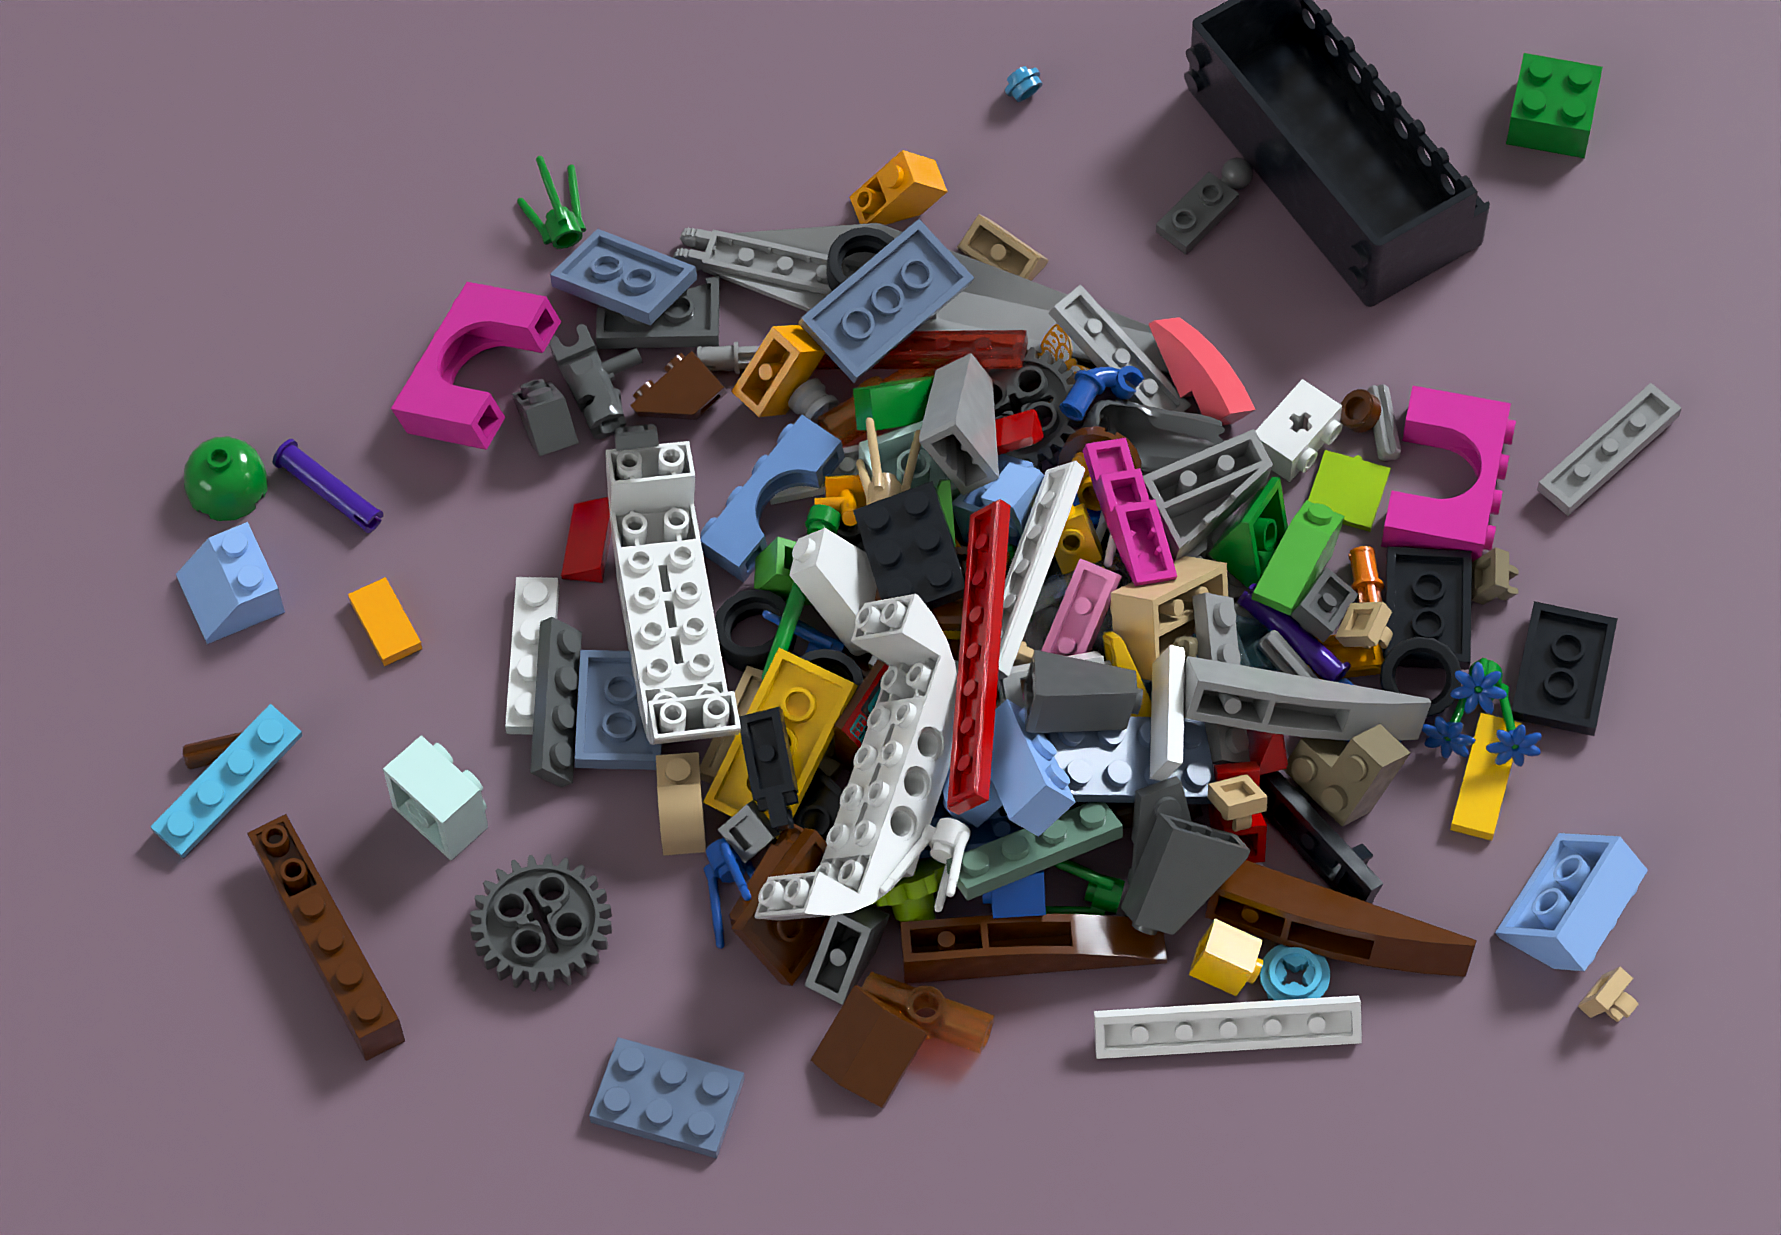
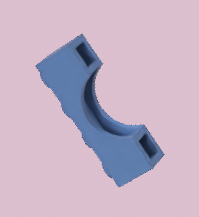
(800, 458)

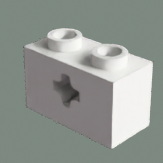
(1299, 429)

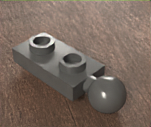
(1205, 205)

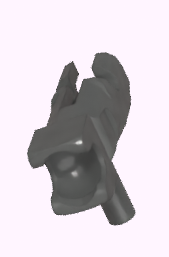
(591, 381)

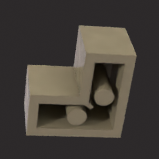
(1347, 775)

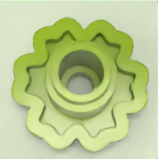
(913, 896)

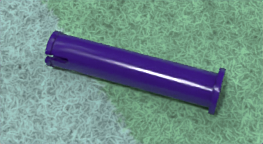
(327, 486)
(1302, 642)

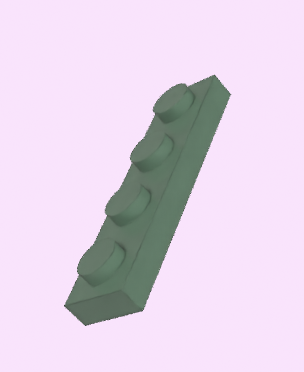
(1025, 853)

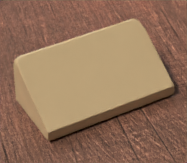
(1001, 249)

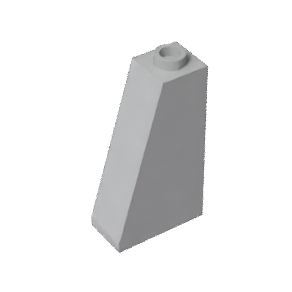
(961, 424)

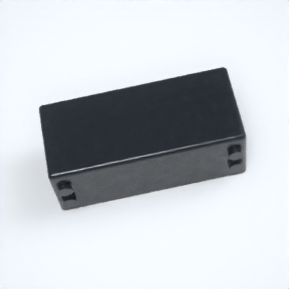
(1332, 144)

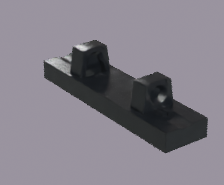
(1316, 841)

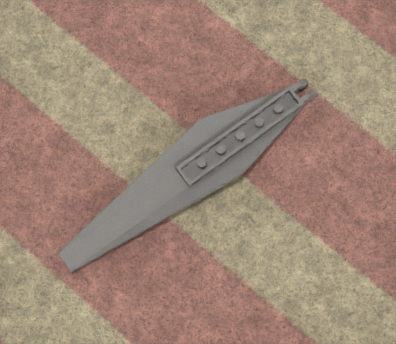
(793, 270)

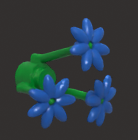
(1482, 686)

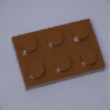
(790, 944)

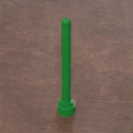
(818, 518)

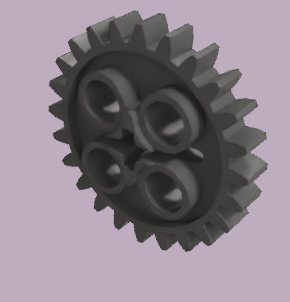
(1054, 384)
(578, 907)

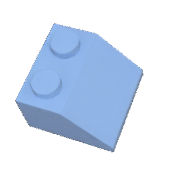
(229, 584)

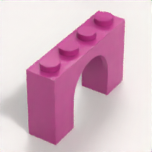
(477, 321)
(1477, 433)

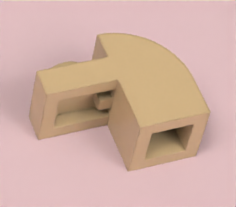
(680, 803)

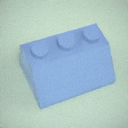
(1573, 900)

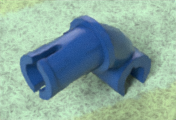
(1093, 383)

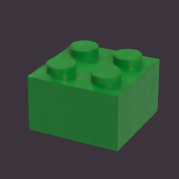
(1554, 105)

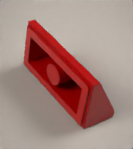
(1018, 431)
(588, 541)
(1267, 751)

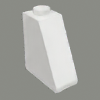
(834, 580)

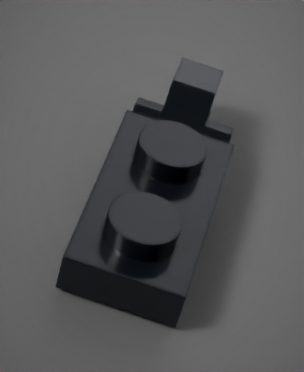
(770, 765)

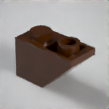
(681, 393)

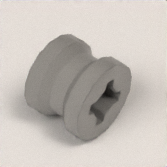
(812, 400)

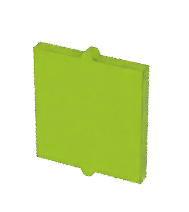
(1350, 488)

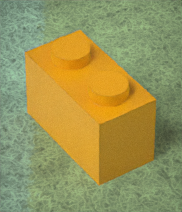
(777, 370)

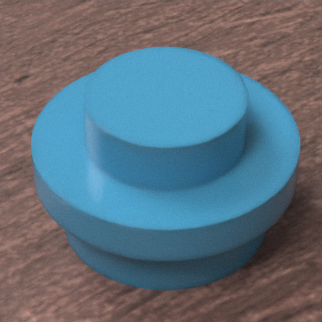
(1023, 83)

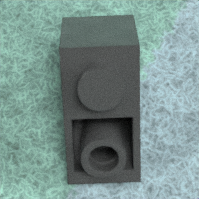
(545, 416)

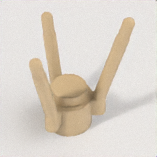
(885, 484)

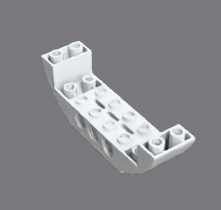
(667, 596)
(894, 771)

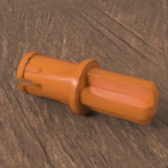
(1365, 574)

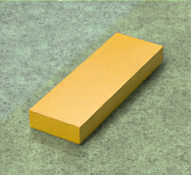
(1482, 783)

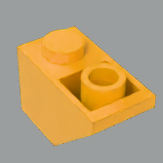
(899, 190)

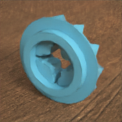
(1273, 973)

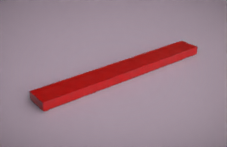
(979, 658)

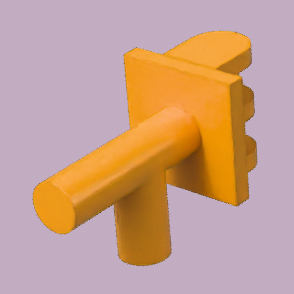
(844, 495)

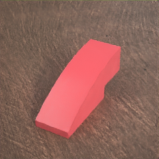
(1201, 371)

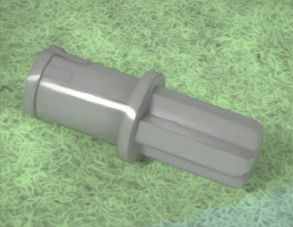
(726, 357)

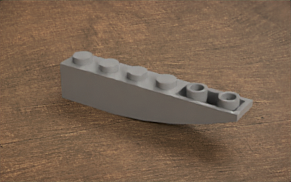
(1295, 703)

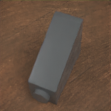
(1078, 695)
(1179, 873)

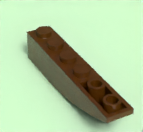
(1335, 924)
(327, 938)
(1023, 946)

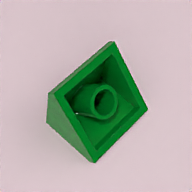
(1253, 534)

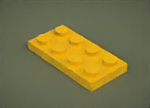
(810, 705)

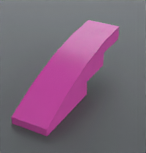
(1129, 512)

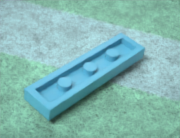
(226, 781)

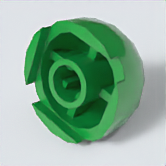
(225, 478)

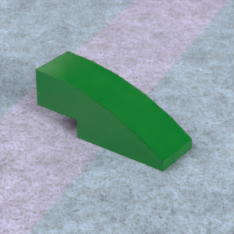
(892, 403)

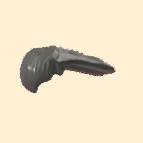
(1156, 433)

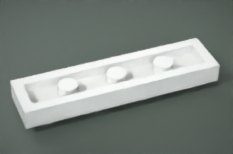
(534, 601)

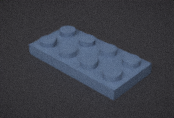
(886, 300)
(1117, 762)

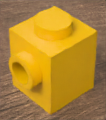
(1078, 540)
(1227, 958)

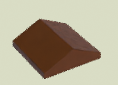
(868, 1047)

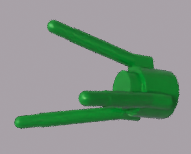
(562, 226)
(1101, 891)

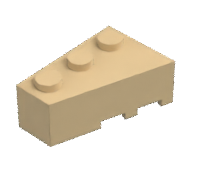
(1158, 613)

